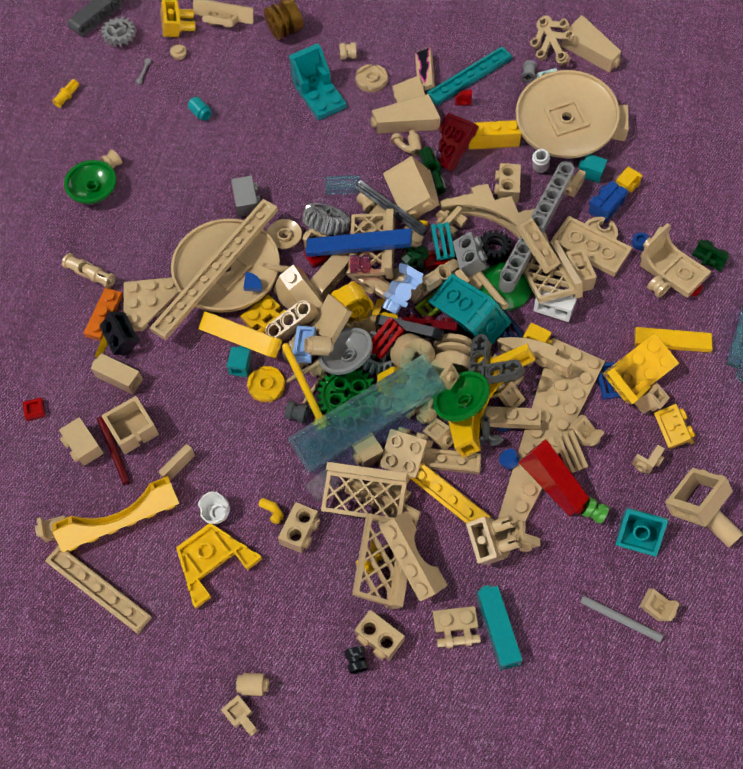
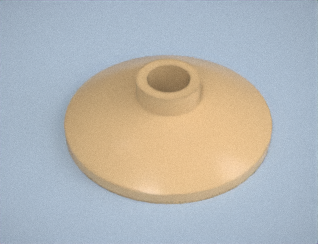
(285, 228)

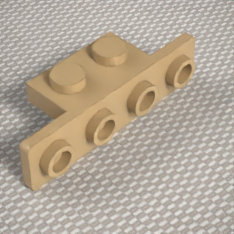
(223, 13)
(384, 499)

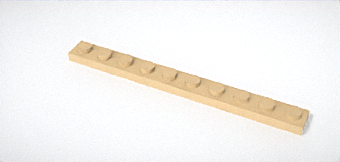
(213, 270)

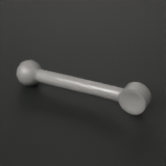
(147, 62)

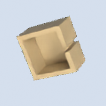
(130, 424)

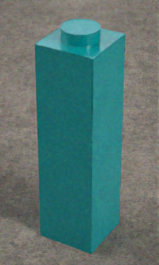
(498, 627)

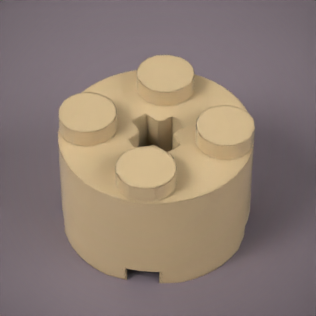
(409, 348)

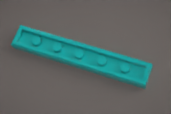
(469, 75)

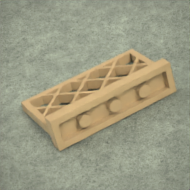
(387, 255)
(565, 270)
(366, 474)
(397, 580)

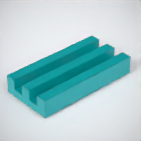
(440, 226)

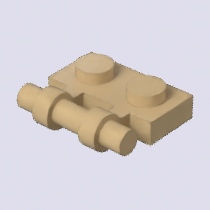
(453, 621)

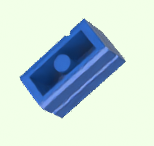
(607, 201)

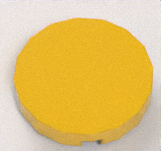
(266, 384)

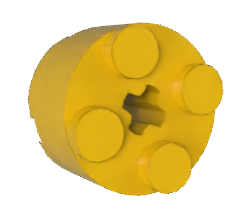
(355, 299)

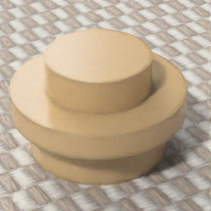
(178, 52)

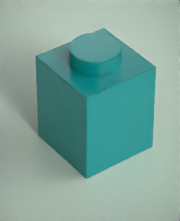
(594, 167)
(239, 361)

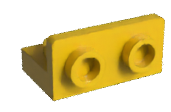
(674, 426)

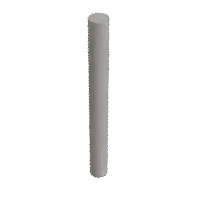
(621, 618)

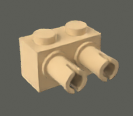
(486, 540)

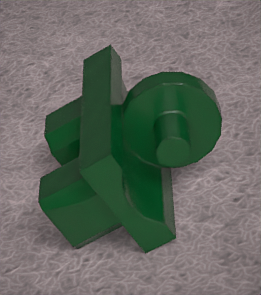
(710, 255)
(416, 257)

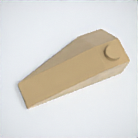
(295, 286)

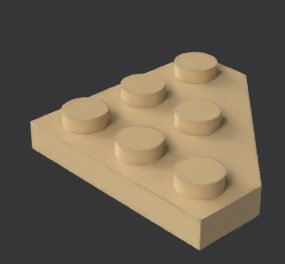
(147, 300)

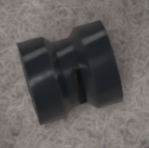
(356, 660)

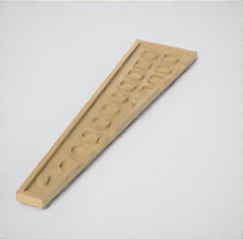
(560, 405)

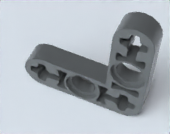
(487, 369)

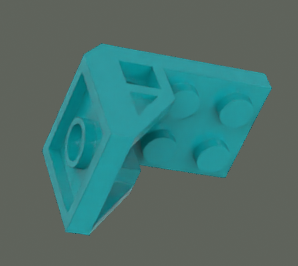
(313, 82)
(470, 308)

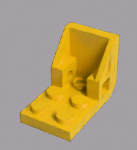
(640, 369)

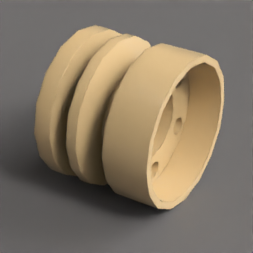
(454, 349)

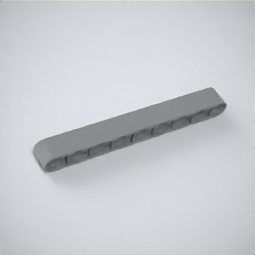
(542, 216)

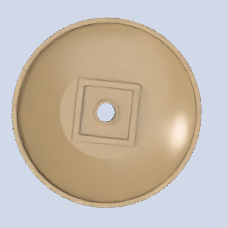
(570, 94)
(228, 291)

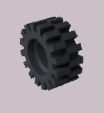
(496, 238)

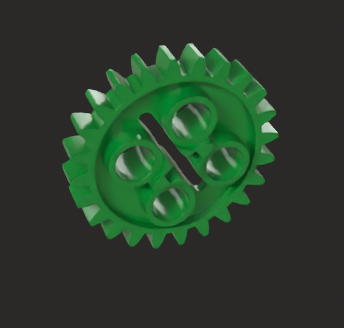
(350, 381)

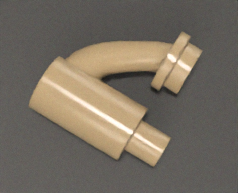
(413, 140)

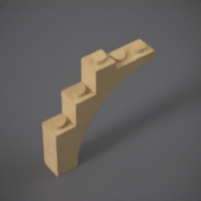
(482, 204)

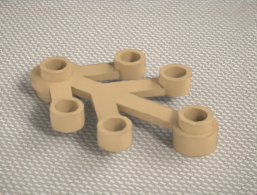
(545, 24)

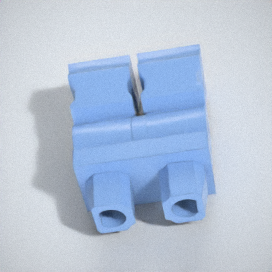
(400, 291)

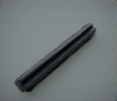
(385, 203)

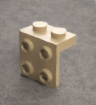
(405, 451)

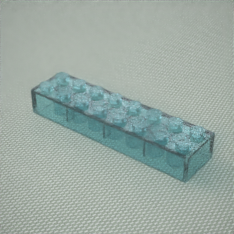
(367, 413)

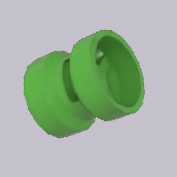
(595, 510)

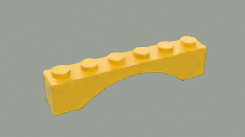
(76, 530)

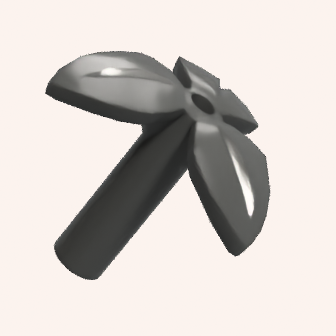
(485, 432)

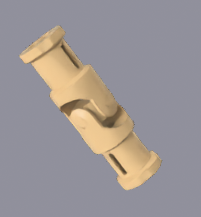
(88, 270)

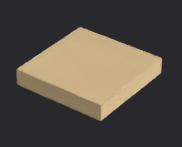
(331, 318)

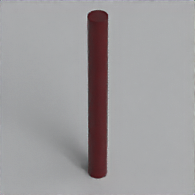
(113, 451)

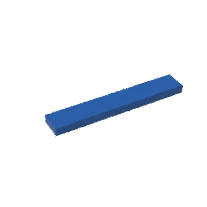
(359, 242)

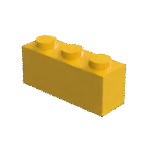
(496, 135)

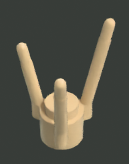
(315, 370)

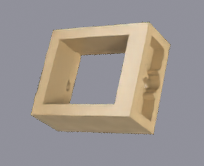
(709, 507)

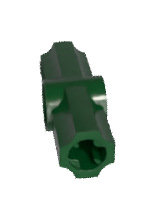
(430, 161)

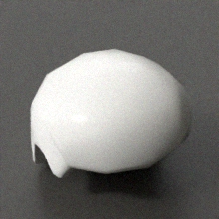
(214, 507)

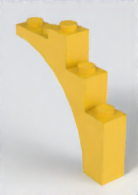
(466, 432)

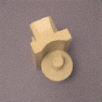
(455, 217)

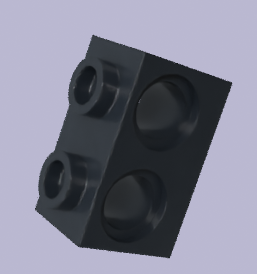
(119, 333)

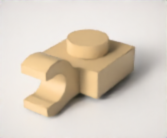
(238, 713)

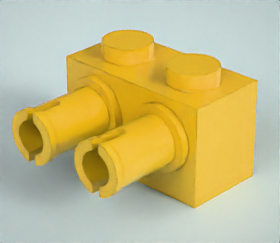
(172, 16)

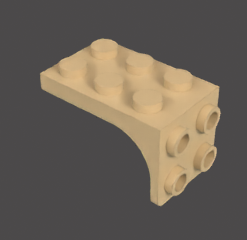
(675, 267)

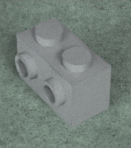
(244, 195)

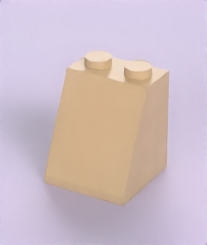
(412, 187)

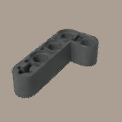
(92, 15)

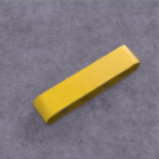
(240, 334)

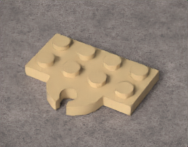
(599, 244)

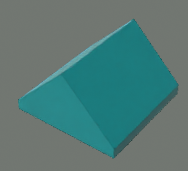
(641, 531)

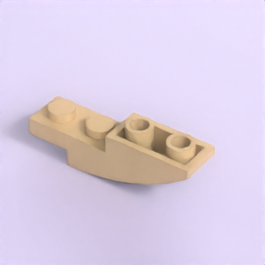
(544, 354)

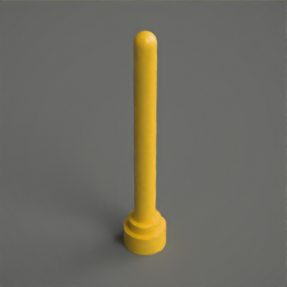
(302, 381)

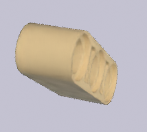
(283, 321)

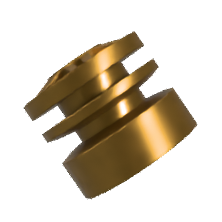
(283, 18)

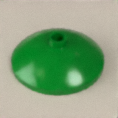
(90, 181)
(517, 297)
(464, 398)

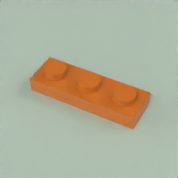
(107, 303)

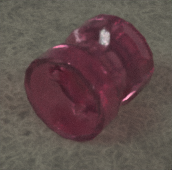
(360, 264)

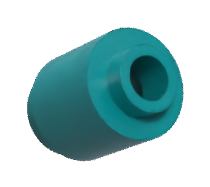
(199, 108)

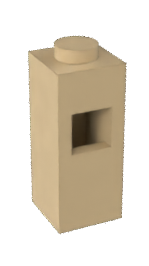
(116, 373)

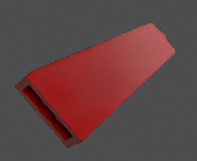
(555, 478)

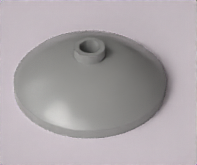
(349, 352)

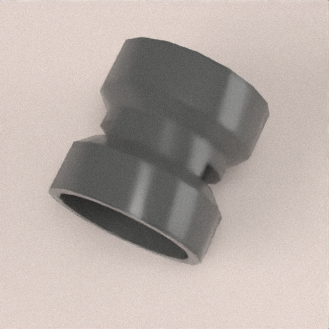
(296, 411)

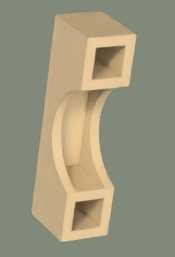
(424, 578)

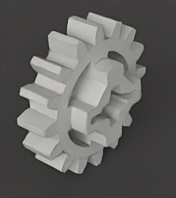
(118, 31)

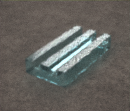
(339, 184)

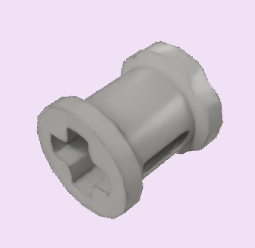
(529, 71)

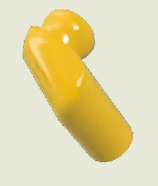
(273, 508)

